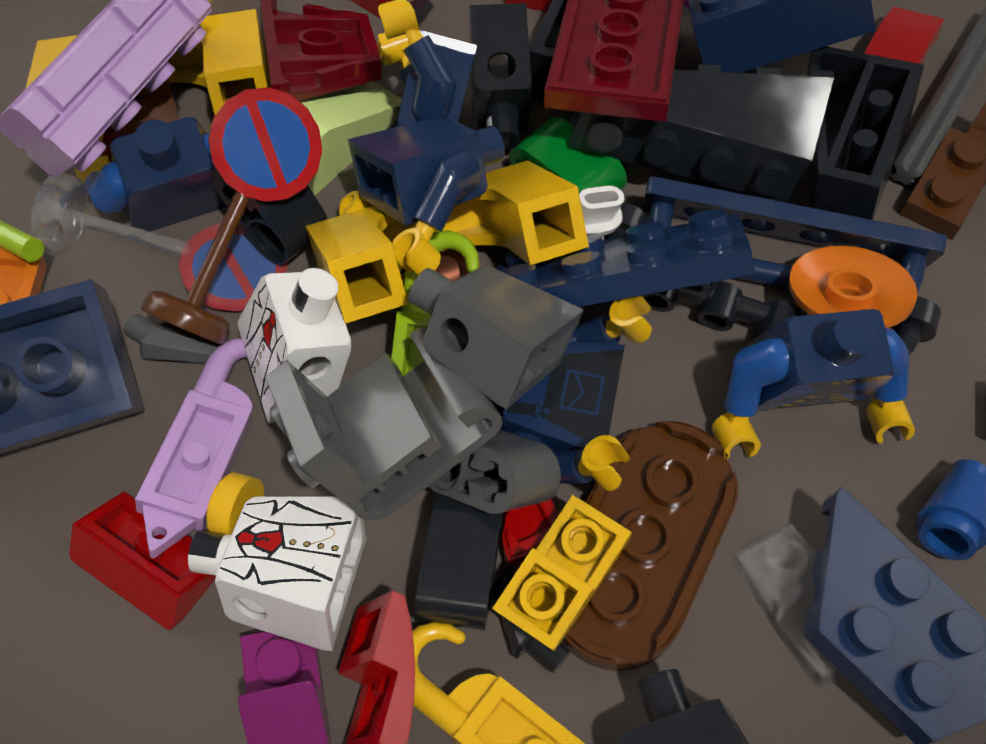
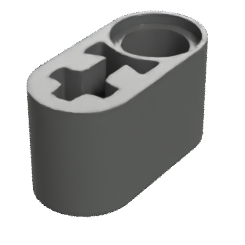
(503, 475)

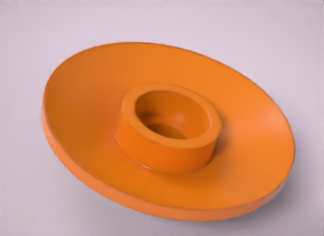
(852, 280)

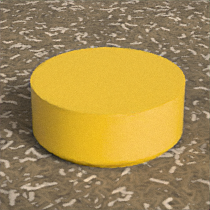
(229, 499)

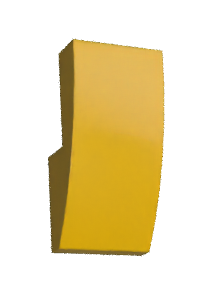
(562, 572)

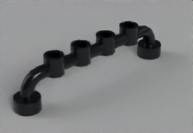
(724, 302)

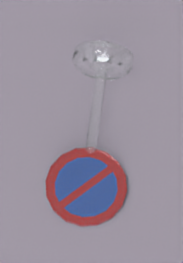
(62, 214)

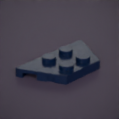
(895, 627)

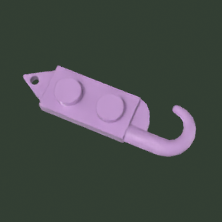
(195, 452)

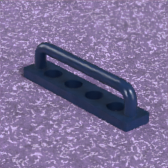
(794, 223)

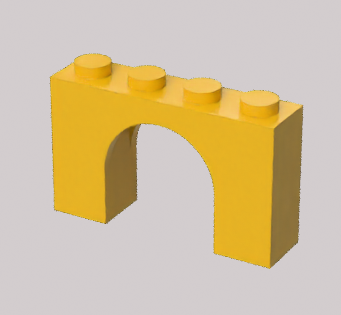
(224, 61)
(520, 210)

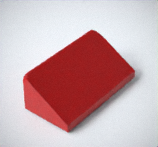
(115, 551)

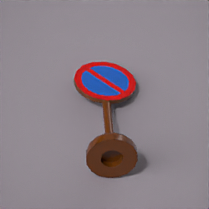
(264, 151)

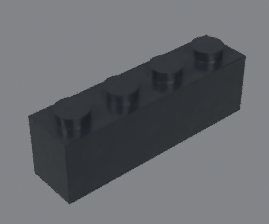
(722, 129)

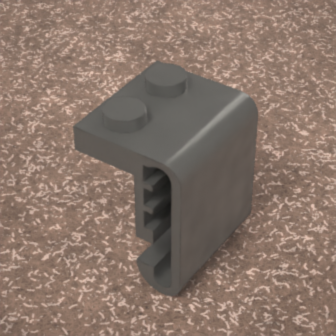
(381, 431)

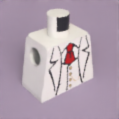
(297, 322)
(286, 566)

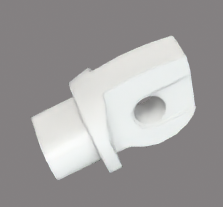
(601, 209)

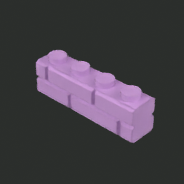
(98, 78)

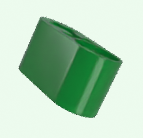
(551, 151)

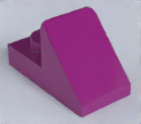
(282, 692)

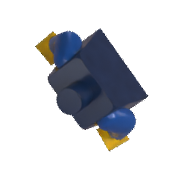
(156, 175)
(818, 363)

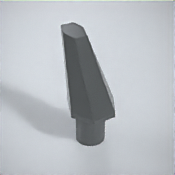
(168, 341)

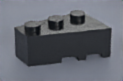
(860, 128)

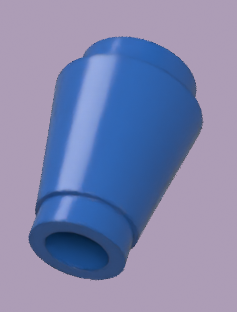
(956, 512)

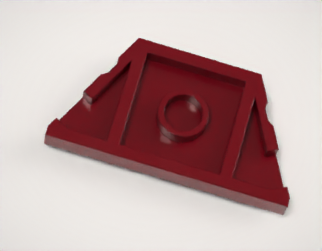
(318, 50)

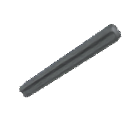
(942, 108)

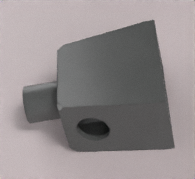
(494, 329)

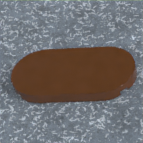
(677, 506)

